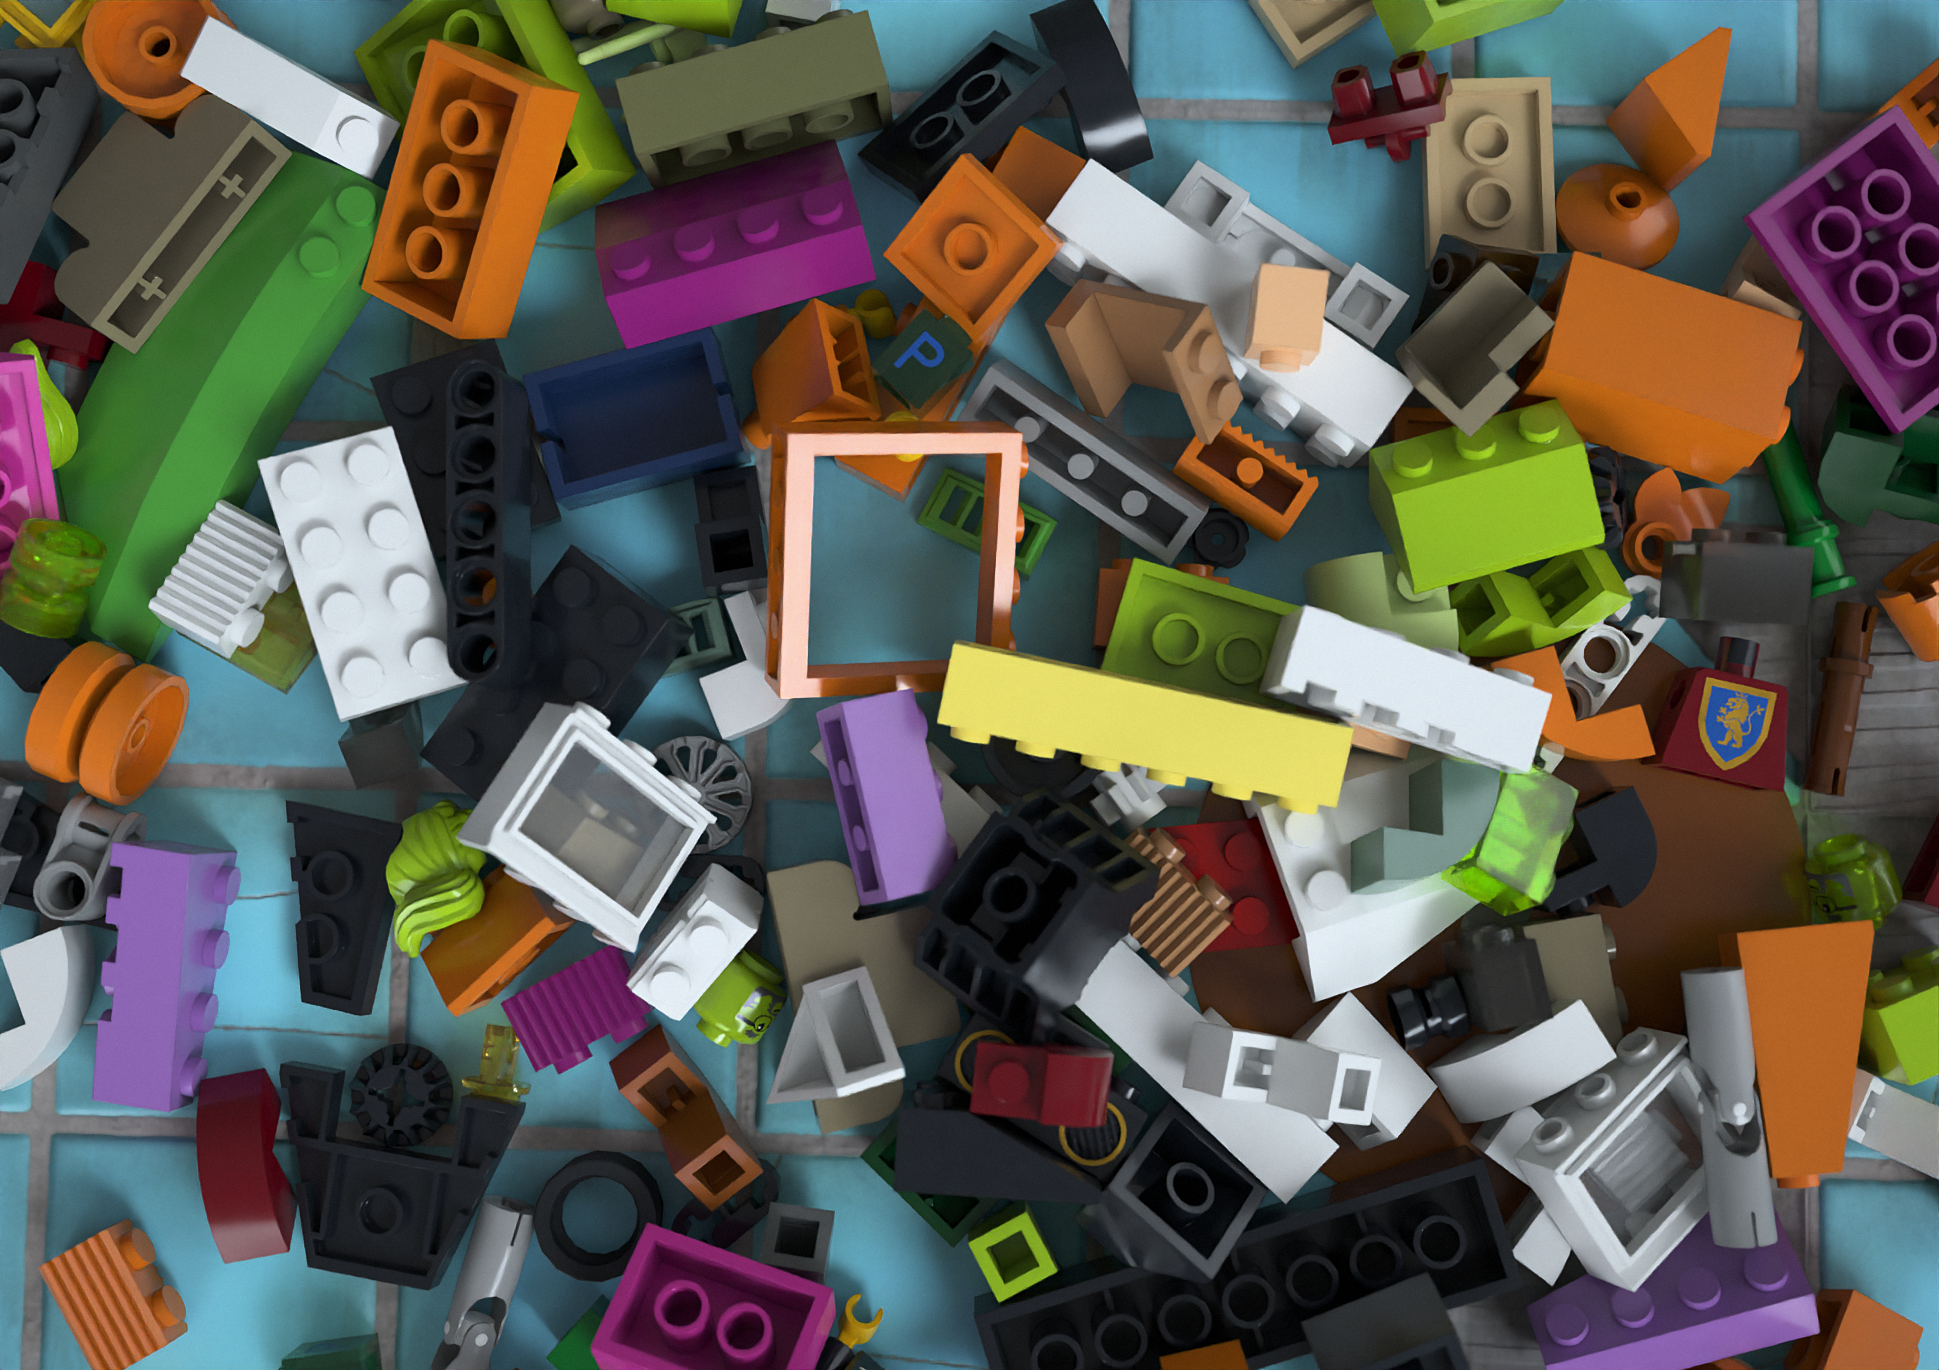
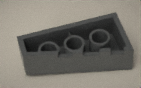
(43, 120)

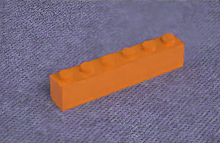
(1039, 177)

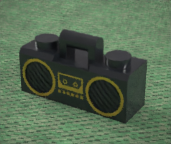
(1091, 1148)

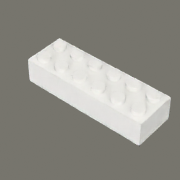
(1136, 244)

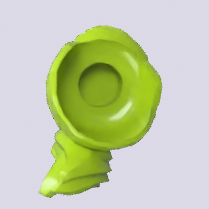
(433, 875)

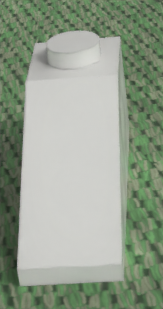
(290, 97)

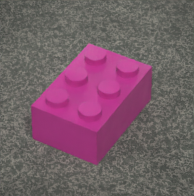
(710, 1311)

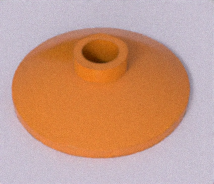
(1617, 214)

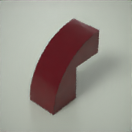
(239, 1176)

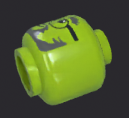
(741, 1000)

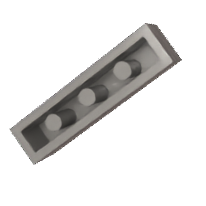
(1091, 462)

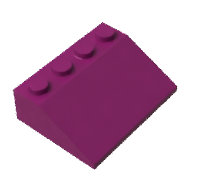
(730, 244)
(1863, 259)

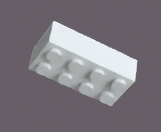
(363, 571)

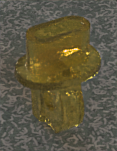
(498, 1065)

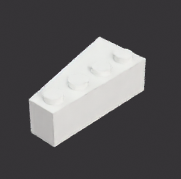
(1405, 690)

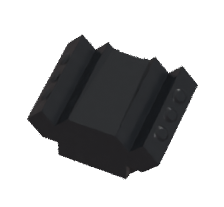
(1032, 913)

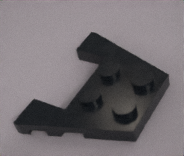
(384, 1207)

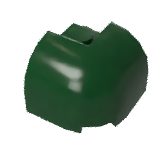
(1872, 468)

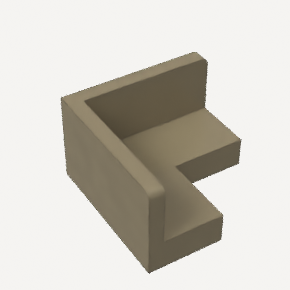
(1470, 344)

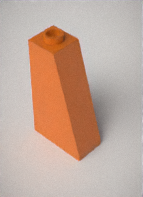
(1806, 1032)

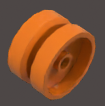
(139, 51)
(106, 723)

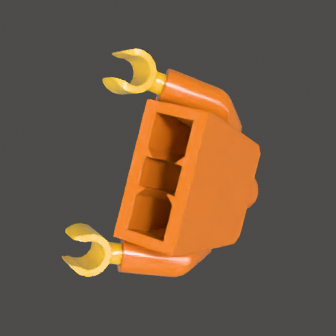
(822, 369)

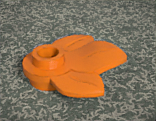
(1668, 515)

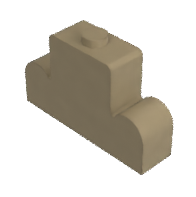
(158, 212)
(822, 938)

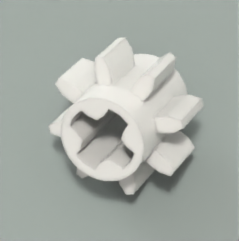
(1126, 797)

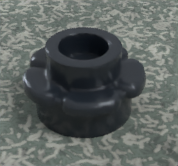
(1234, 533)

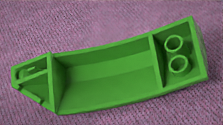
(215, 387)

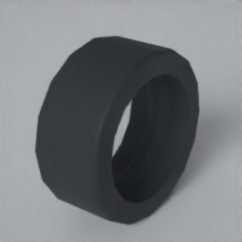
(549, 1206)

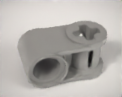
(87, 853)

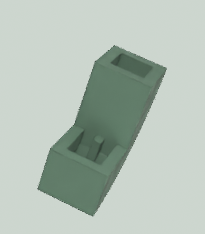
(1447, 818)

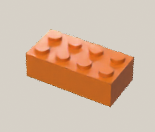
(468, 190)

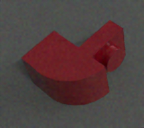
(38, 315)
(1042, 1083)

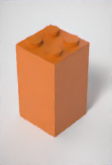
(1661, 368)

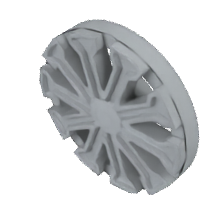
(708, 787)

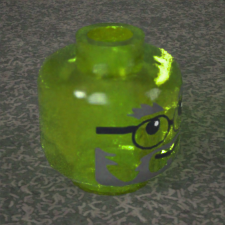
(1852, 880)

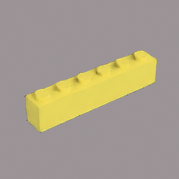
(1146, 725)

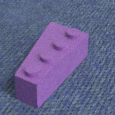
(162, 971)
(1687, 1313)

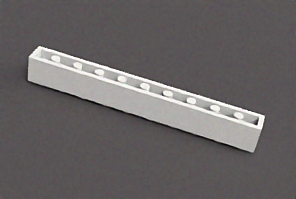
(1155, 1027)

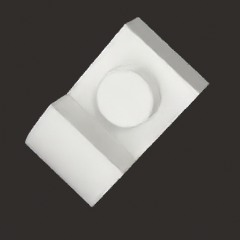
(739, 693)

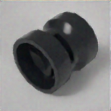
(1427, 1011)

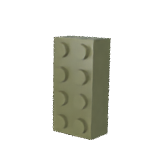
(756, 98)

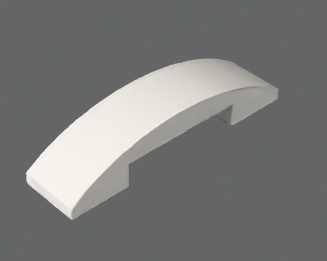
(1220, 210)

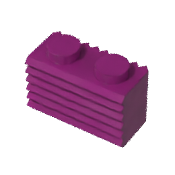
(576, 1008)

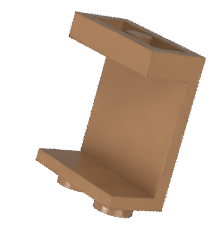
(1148, 339)

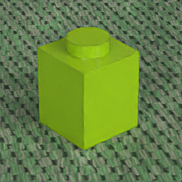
(1012, 1250)

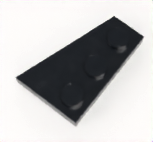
(342, 904)

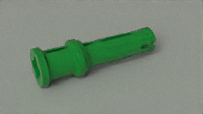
(1803, 514)

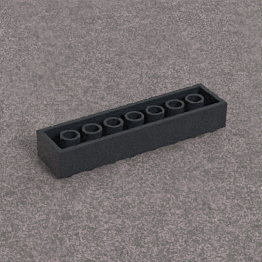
(1280, 1272)

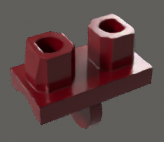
(1389, 113)

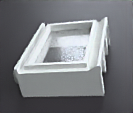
(588, 821)
(1625, 1159)

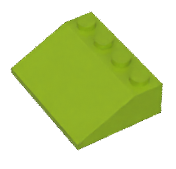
(529, 36)

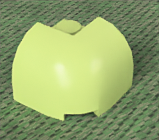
(1376, 594)

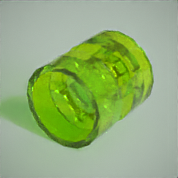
(48, 577)

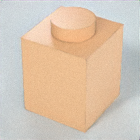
(1285, 317)

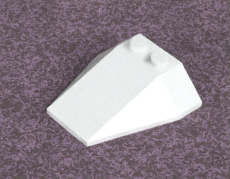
(1345, 935)

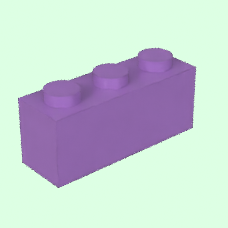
(887, 795)

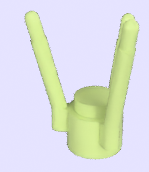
(665, 41)

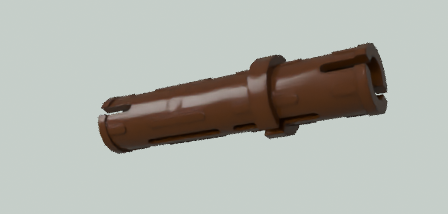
(1840, 698)

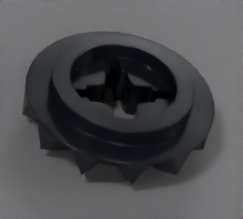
(1611, 493)
(425, 1079)

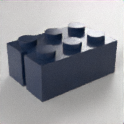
(637, 419)

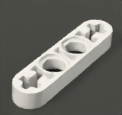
(1593, 687)

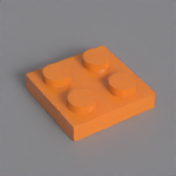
(973, 247)

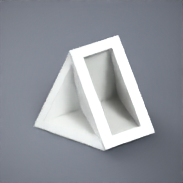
(836, 1042)

